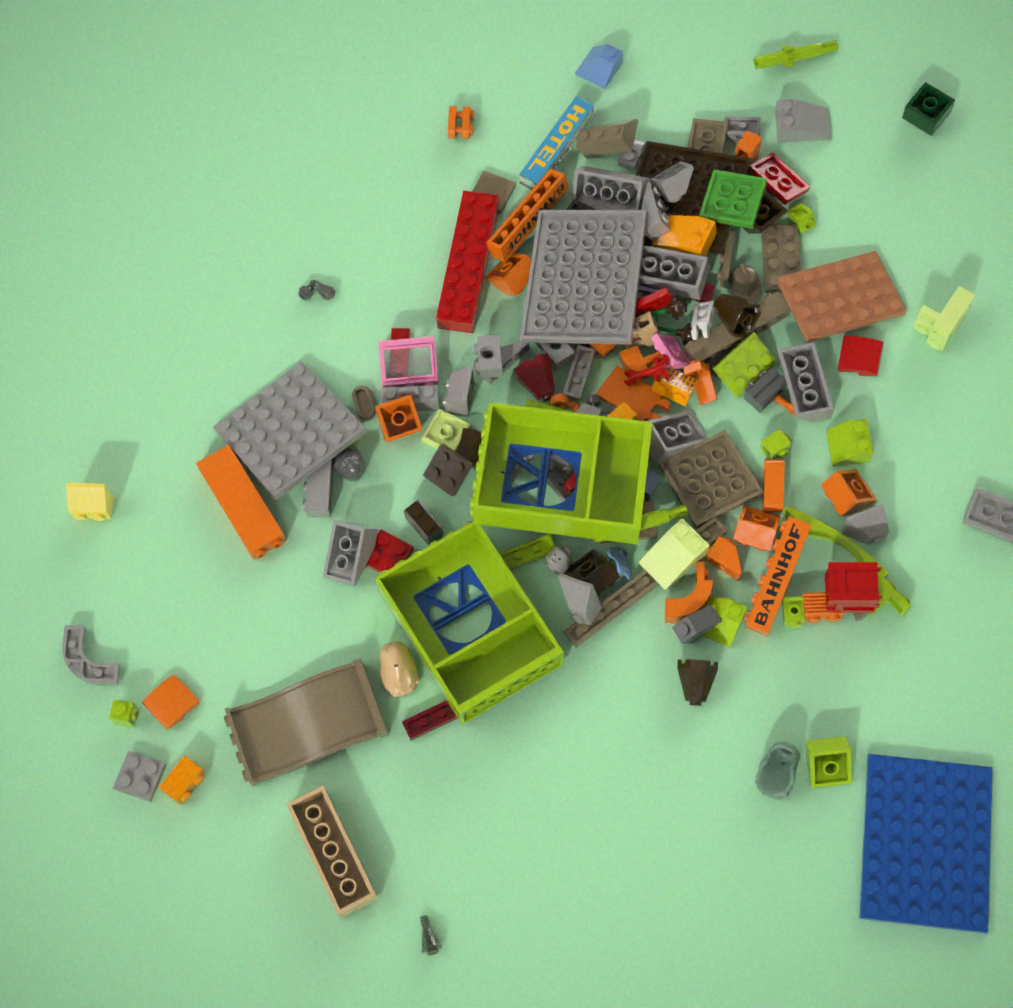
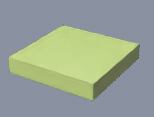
(445, 429)

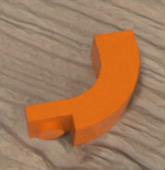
(679, 608)

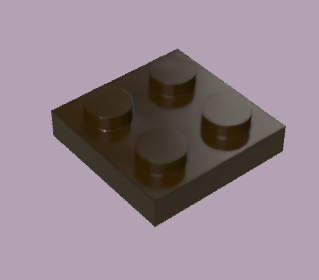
(448, 469)

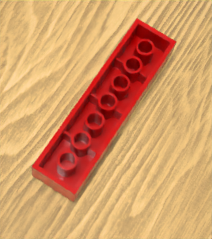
(467, 262)

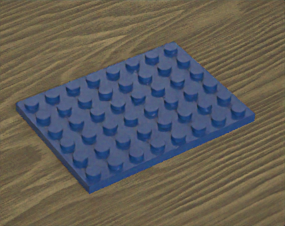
(926, 843)

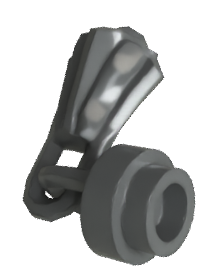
(325, 291)
(594, 400)

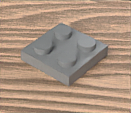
(139, 776)

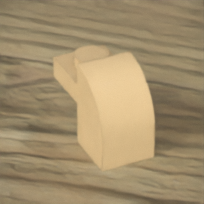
(644, 331)

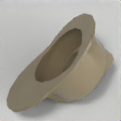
(745, 283)

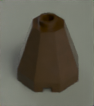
(737, 313)
(696, 679)

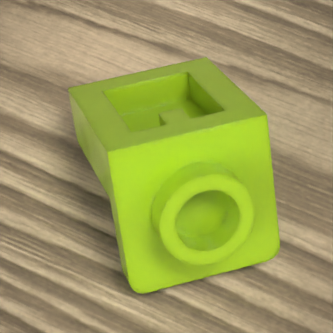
(802, 217)

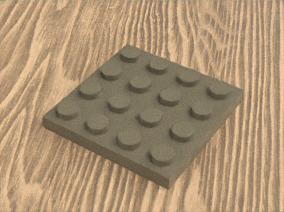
(710, 478)

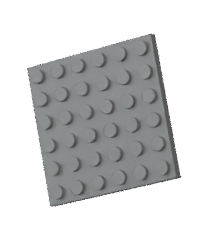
(289, 430)

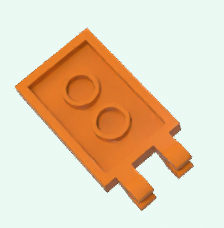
(637, 397)

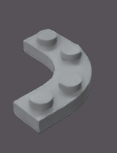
(79, 664)

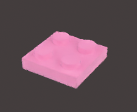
(672, 348)

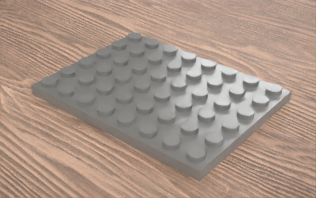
(584, 277)

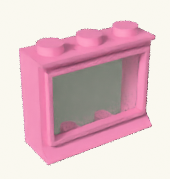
(408, 362)

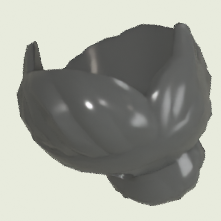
(350, 467)

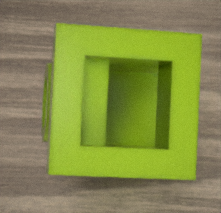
(790, 619)

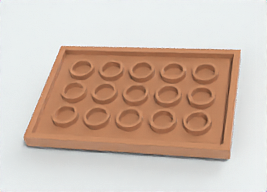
(841, 296)

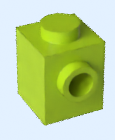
(776, 445)
(123, 713)

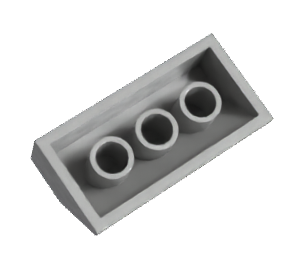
(608, 189)
(806, 382)

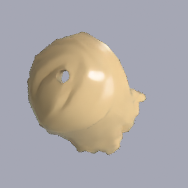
(403, 676)

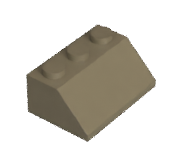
(607, 138)

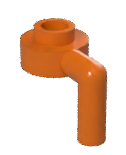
(561, 401)

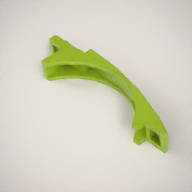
(885, 588)

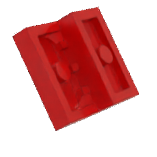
(860, 355)

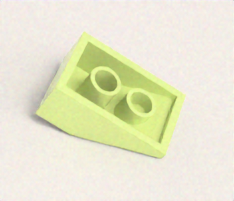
(674, 554)

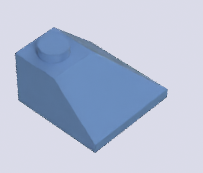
(601, 65)

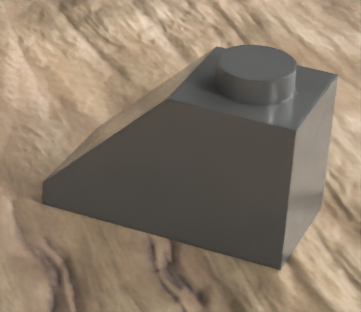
(696, 624)

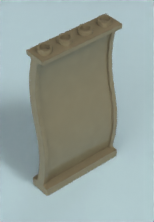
(305, 722)

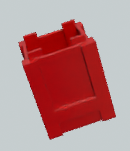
(852, 587)

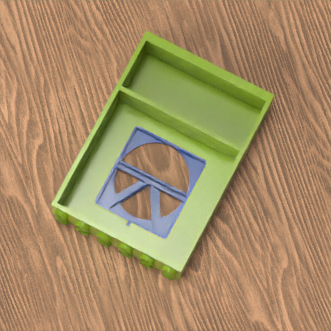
(602, 450)
(494, 665)

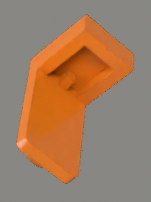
(705, 385)

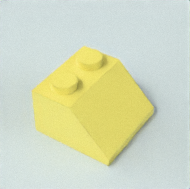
(89, 501)

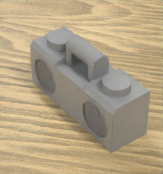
(424, 397)

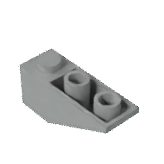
(657, 219)

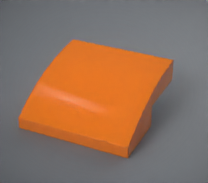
(170, 702)

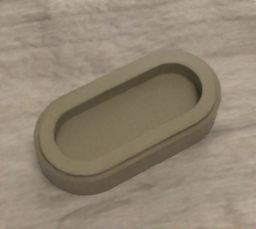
(363, 403)

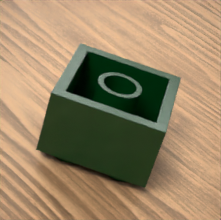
(928, 108)

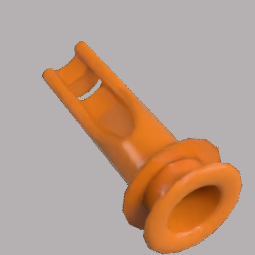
(783, 402)

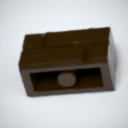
(423, 522)

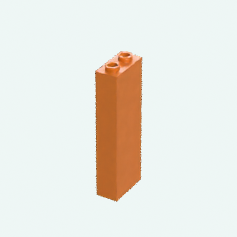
(241, 502)

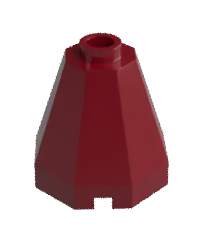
(536, 376)

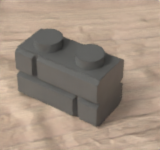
(765, 389)

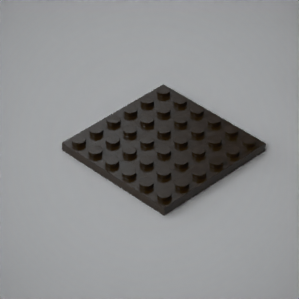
(660, 157)

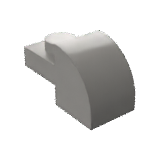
(631, 158)

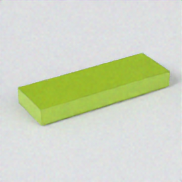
(528, 552)

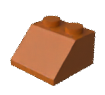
(512, 275)
(398, 418)
(848, 492)
(756, 528)

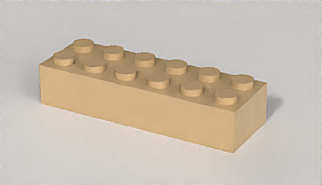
(332, 852)

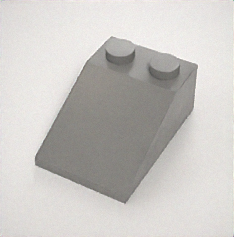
(801, 121)
(674, 435)
(349, 551)

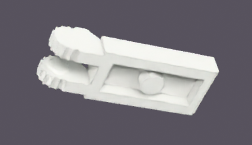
(702, 319)

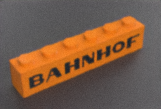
(524, 217)
(778, 576)

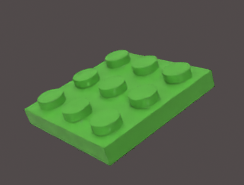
(733, 198)

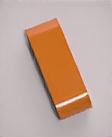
(773, 485)

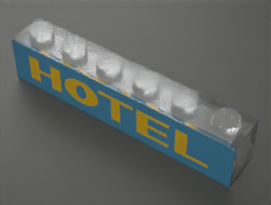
(558, 142)

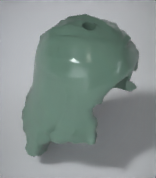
(773, 777)

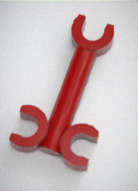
(657, 371)

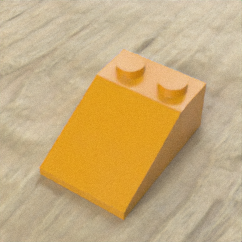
(688, 235)

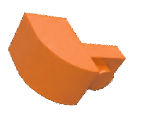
(632, 360)

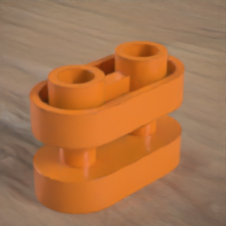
(466, 115)

